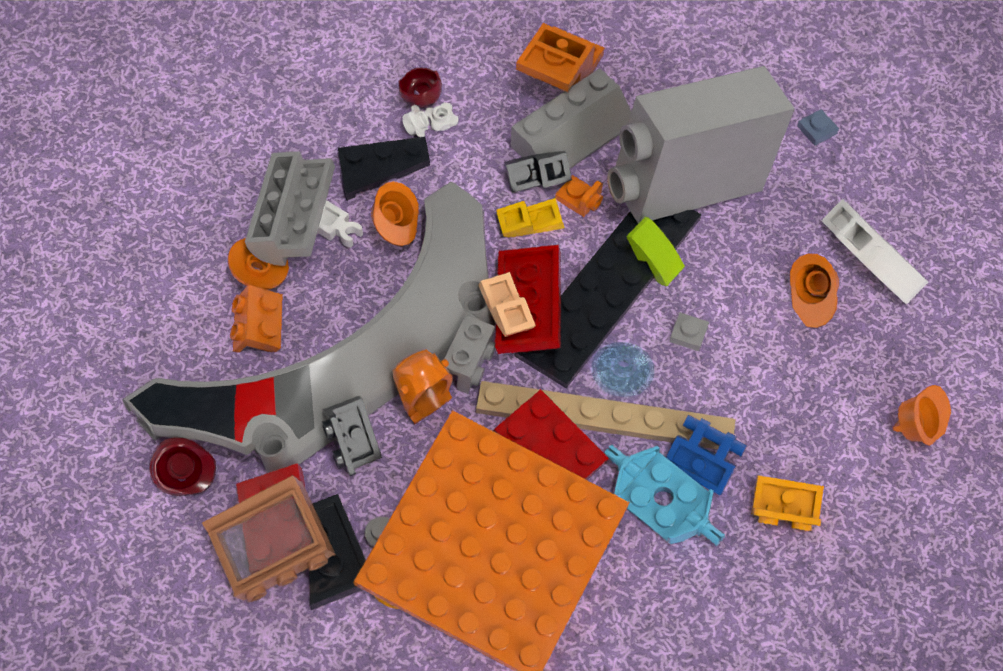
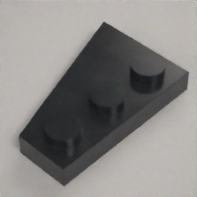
(376, 163)
(338, 575)

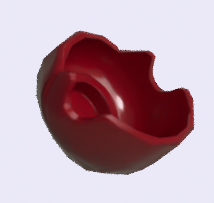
(423, 81)

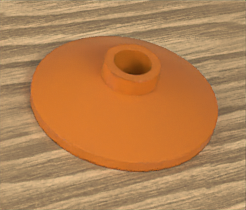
(243, 265)

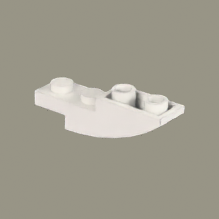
(874, 251)

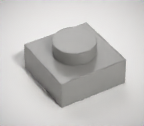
(689, 331)

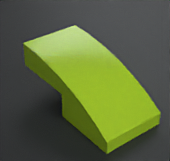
(654, 247)

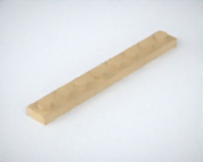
(602, 414)

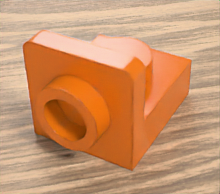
(580, 196)

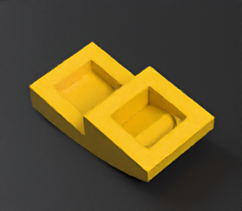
(523, 220)

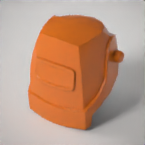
(422, 384)

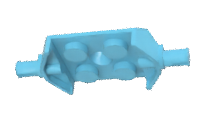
(650, 472)

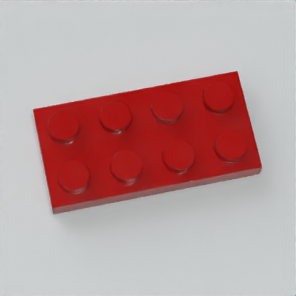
(538, 280)

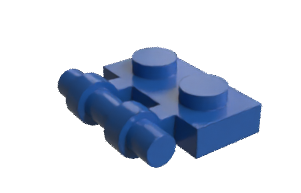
(700, 464)

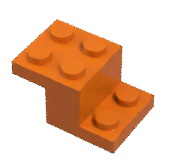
(559, 57)

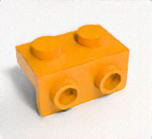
(787, 501)

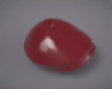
(180, 460)

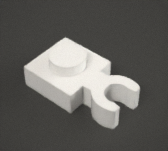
(335, 222)

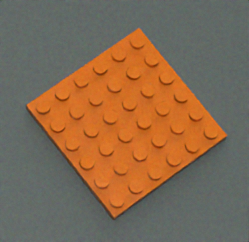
(492, 545)

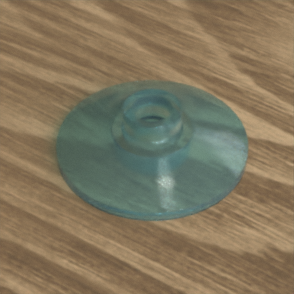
(622, 380)

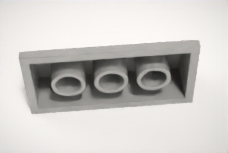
(574, 120)

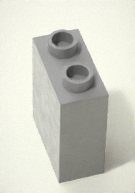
(699, 143)

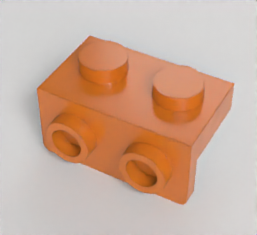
(257, 319)

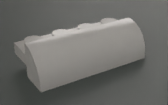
(289, 207)

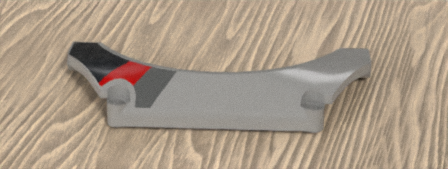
(283, 409)

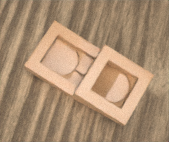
(505, 305)

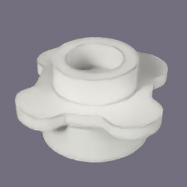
(416, 122)
(441, 123)

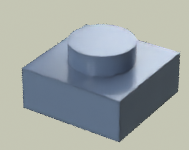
(818, 127)

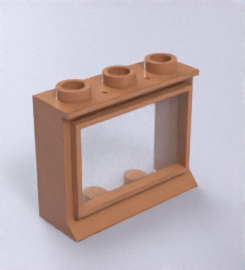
(269, 539)

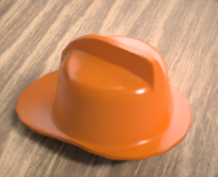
(395, 213)
(814, 275)
(924, 416)

